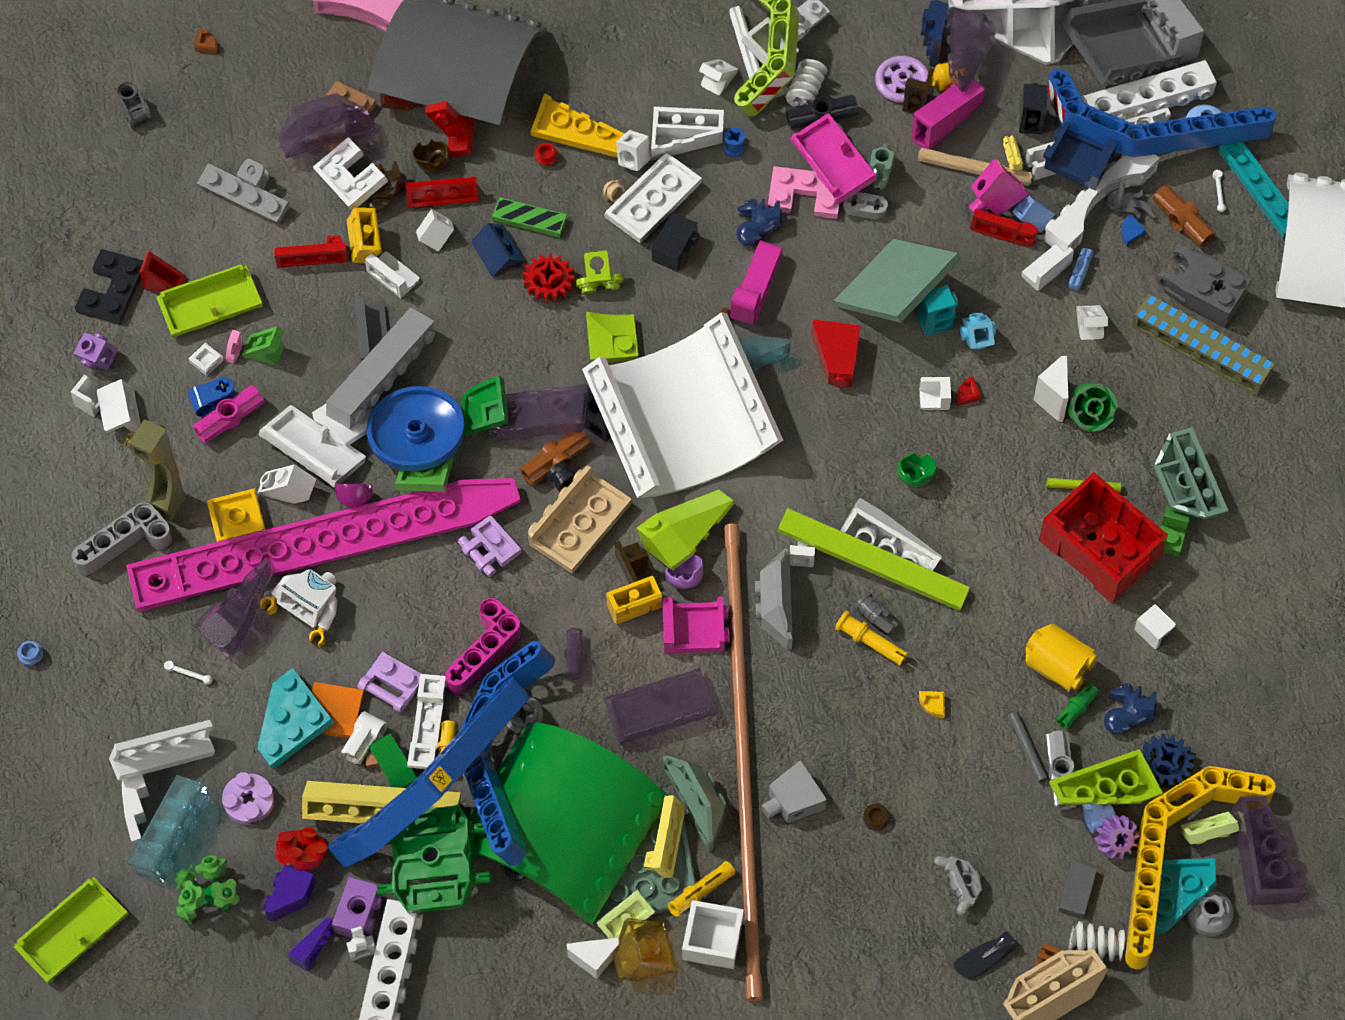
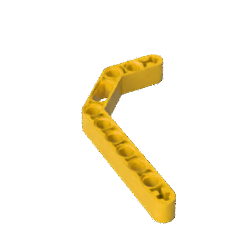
(1167, 814)

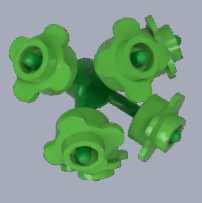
(195, 895)

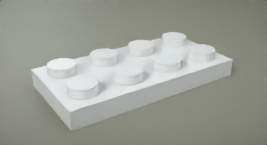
(653, 197)

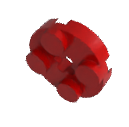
(290, 847)

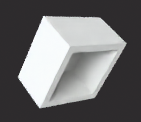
(712, 934)

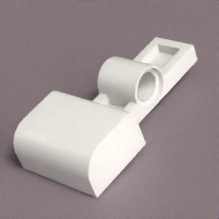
(758, 38)

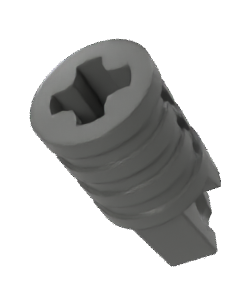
(876, 613)

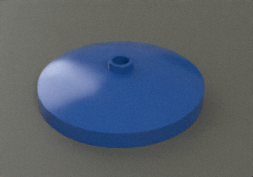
(415, 428)

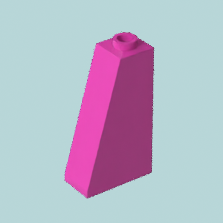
(944, 114)

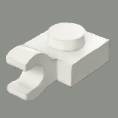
(360, 945)

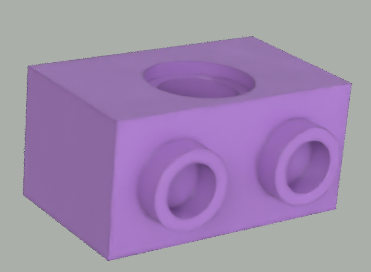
(356, 894)

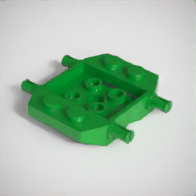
(452, 837)

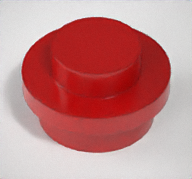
(546, 154)

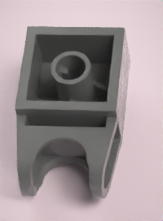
(1205, 286)

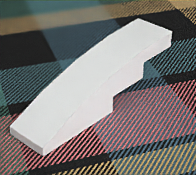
(132, 791)

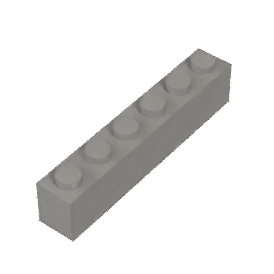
(380, 368)

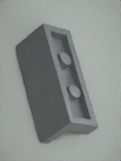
(370, 325)

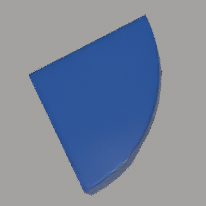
(1131, 230)

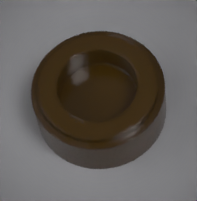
(876, 817)

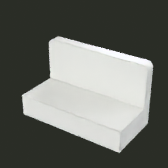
(1047, 267)
(391, 273)
(118, 406)

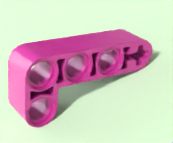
(751, 295)
(479, 651)

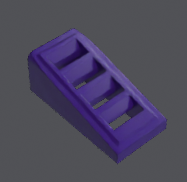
(309, 948)

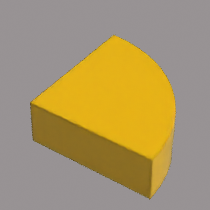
(933, 703)

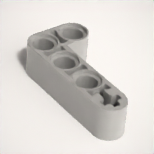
(121, 542)

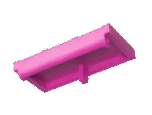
(833, 158)

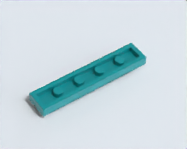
(1257, 184)

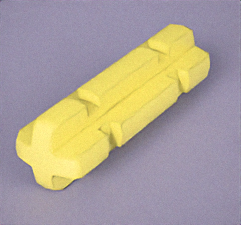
(1012, 153)

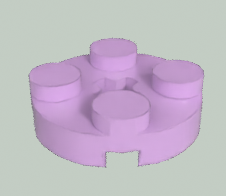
(252, 811)

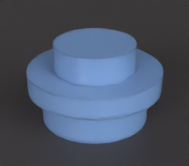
(30, 653)

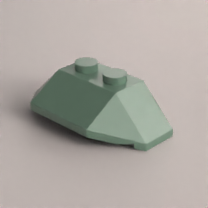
(1187, 477)
(697, 793)

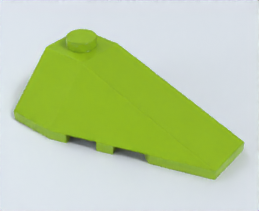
(678, 530)
(1114, 781)

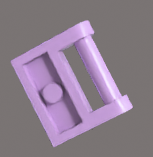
(396, 676)

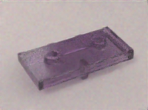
(543, 413)
(659, 706)

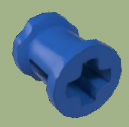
(734, 142)

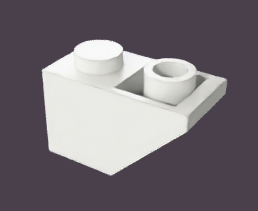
(287, 484)

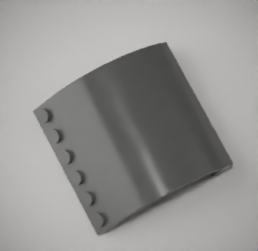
(453, 55)

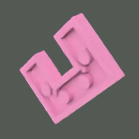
(803, 182)

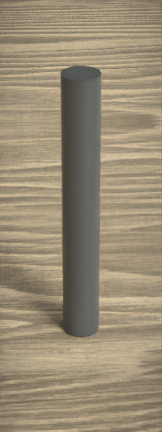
(1027, 747)

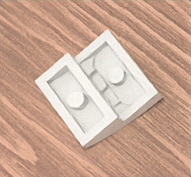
(338, 431)

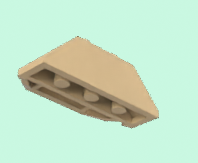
(1056, 986)

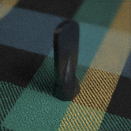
(984, 956)

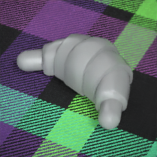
(963, 881)

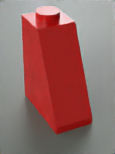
(836, 349)

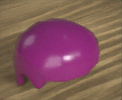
(353, 494)

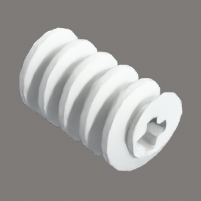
(806, 82)
(1097, 940)

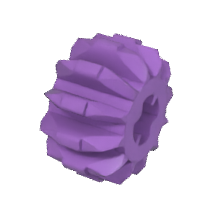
(1117, 827)

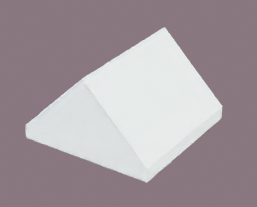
(1052, 389)

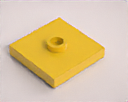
(235, 515)

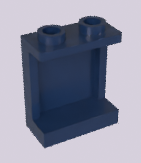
(1078, 157)

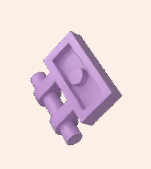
(495, 541)

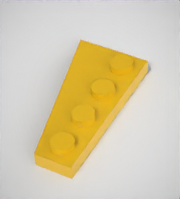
(565, 126)

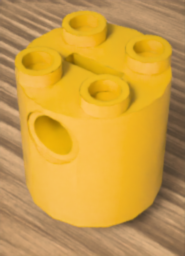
(1059, 656)

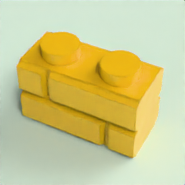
(363, 234)
(634, 600)

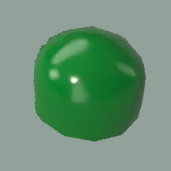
(916, 470)

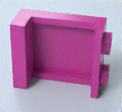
(694, 626)

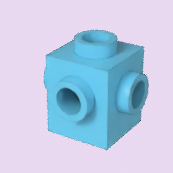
(983, 336)

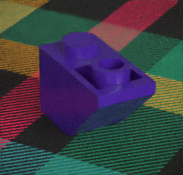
(290, 892)

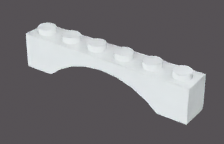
(1069, 226)

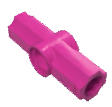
(217, 422)

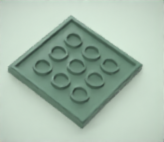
(897, 280)
(651, 885)

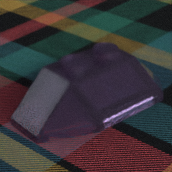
(322, 124)

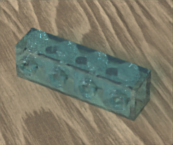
(169, 829)

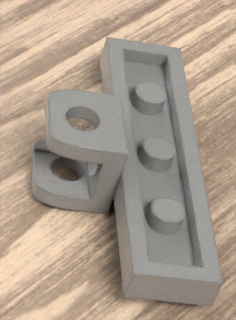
(245, 189)

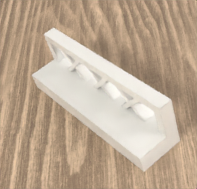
(162, 750)

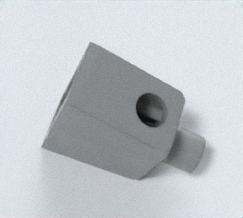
(794, 795)

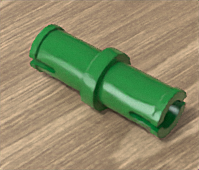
(1077, 705)

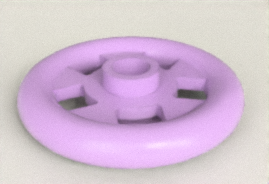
(885, 71)

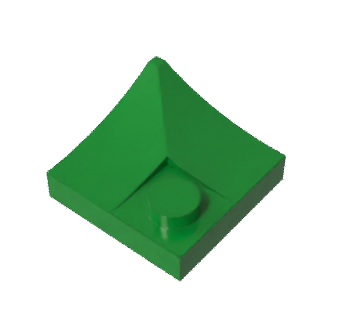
(485, 406)

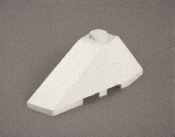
(882, 531)

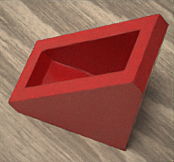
(159, 275)

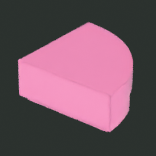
(234, 346)

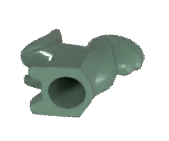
(882, 163)

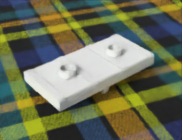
(312, 446)

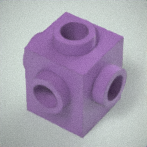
(95, 351)

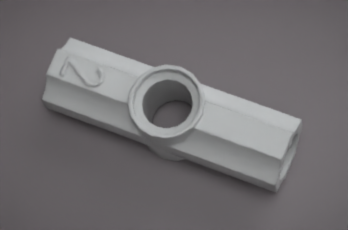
(1059, 756)

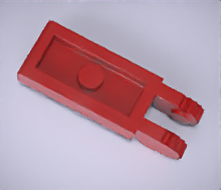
(1003, 228)

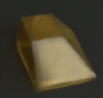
(643, 950)

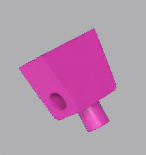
(997, 189)

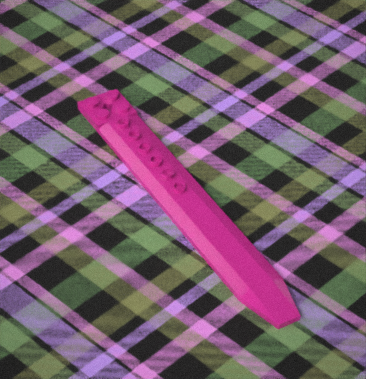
(319, 540)

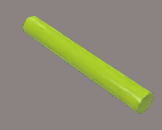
(1073, 484)

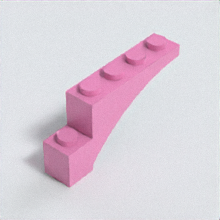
(370, 11)

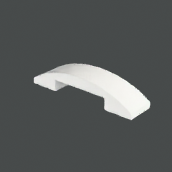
(427, 721)

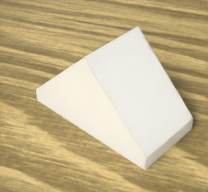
(593, 955)

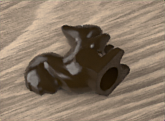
(381, 197)

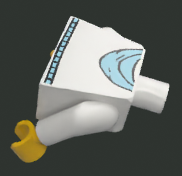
(308, 598)

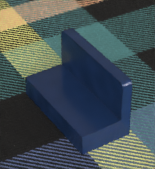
(496, 248)

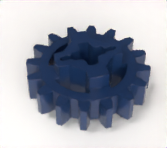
(1170, 751)

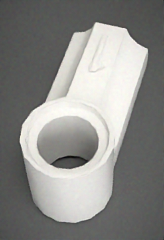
(366, 731)

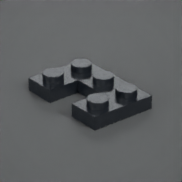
(115, 302)

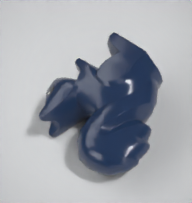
(763, 221)
(1135, 709)

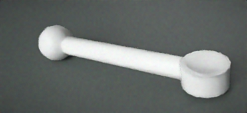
(1217, 175)
(169, 666)

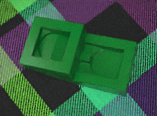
(392, 762)

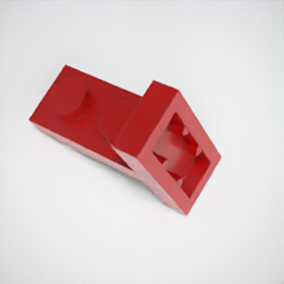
(456, 127)

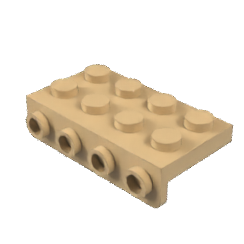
(578, 519)

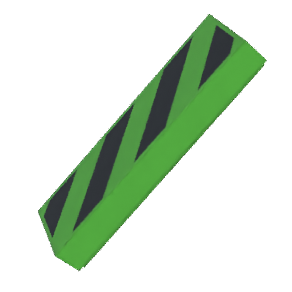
(529, 217)

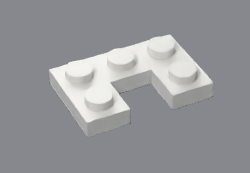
(350, 189)

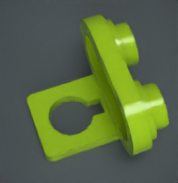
(593, 280)

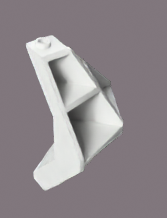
(1029, 25)

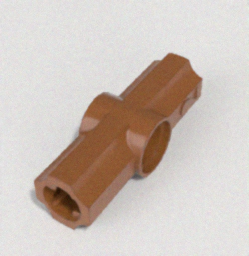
(1184, 216)
(552, 453)

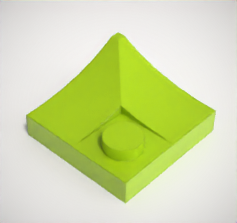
(612, 337)

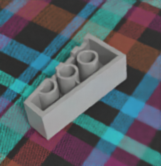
(1174, 27)

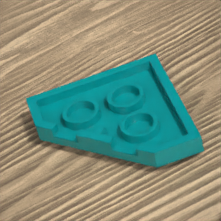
(290, 719)
(1181, 888)

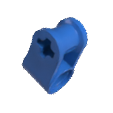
(207, 396)

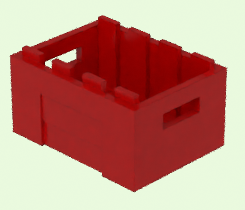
(1117, 526)

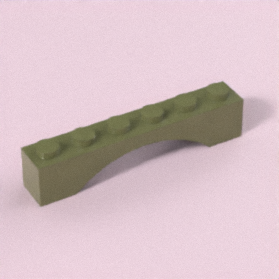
(165, 488)

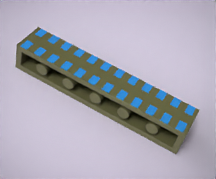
(1203, 345)

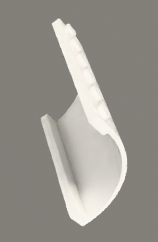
(1314, 242)
(684, 411)

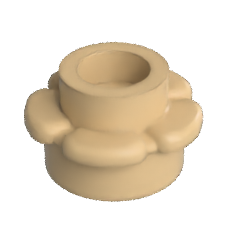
(613, 190)

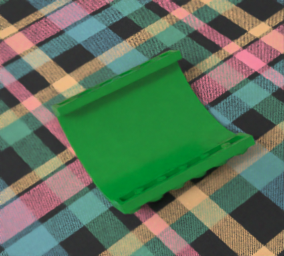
(575, 812)

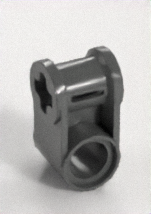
(133, 107)

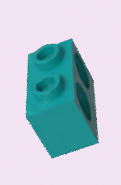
(937, 311)

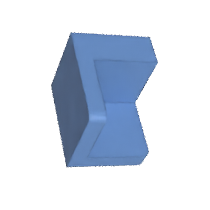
(1033, 212)

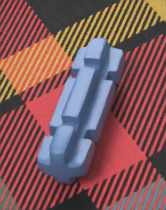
(1080, 269)

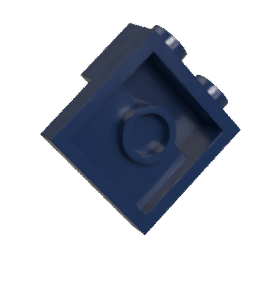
(934, 29)

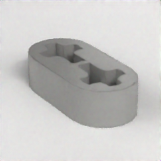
(865, 206)

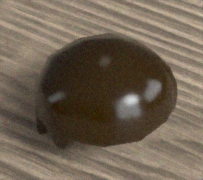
(431, 156)

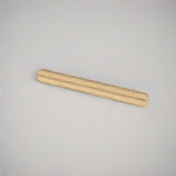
(965, 164)

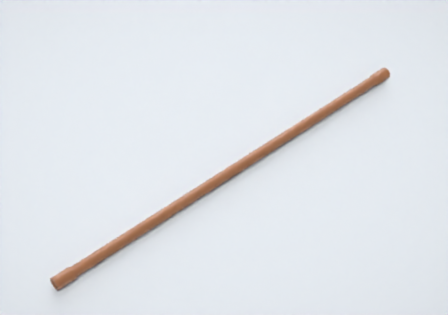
(753, 977)

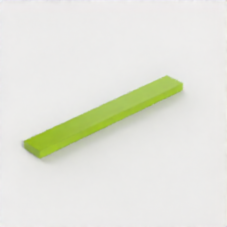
(873, 559)

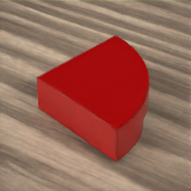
(968, 392)

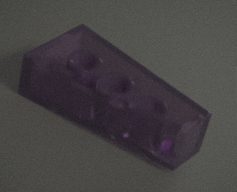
(1264, 855)

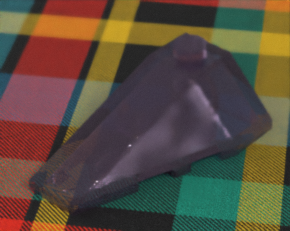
(228, 622)

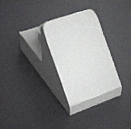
(717, 75)
(1091, 322)

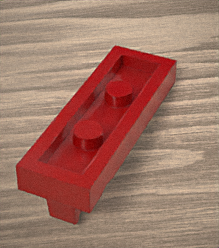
(442, 192)
(331, 252)

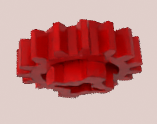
(559, 282)

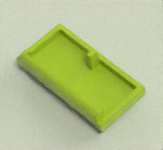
(209, 300)
(70, 930)

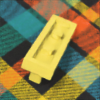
(669, 832)

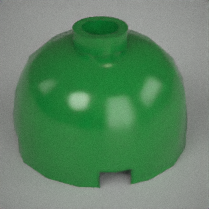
(1092, 406)

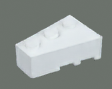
(685, 130)

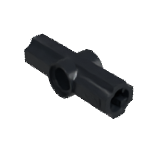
(809, 113)

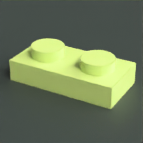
(1209, 828)
(632, 907)

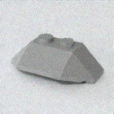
(775, 599)

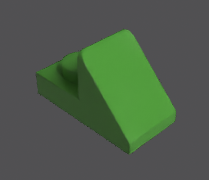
(265, 346)
(1175, 525)

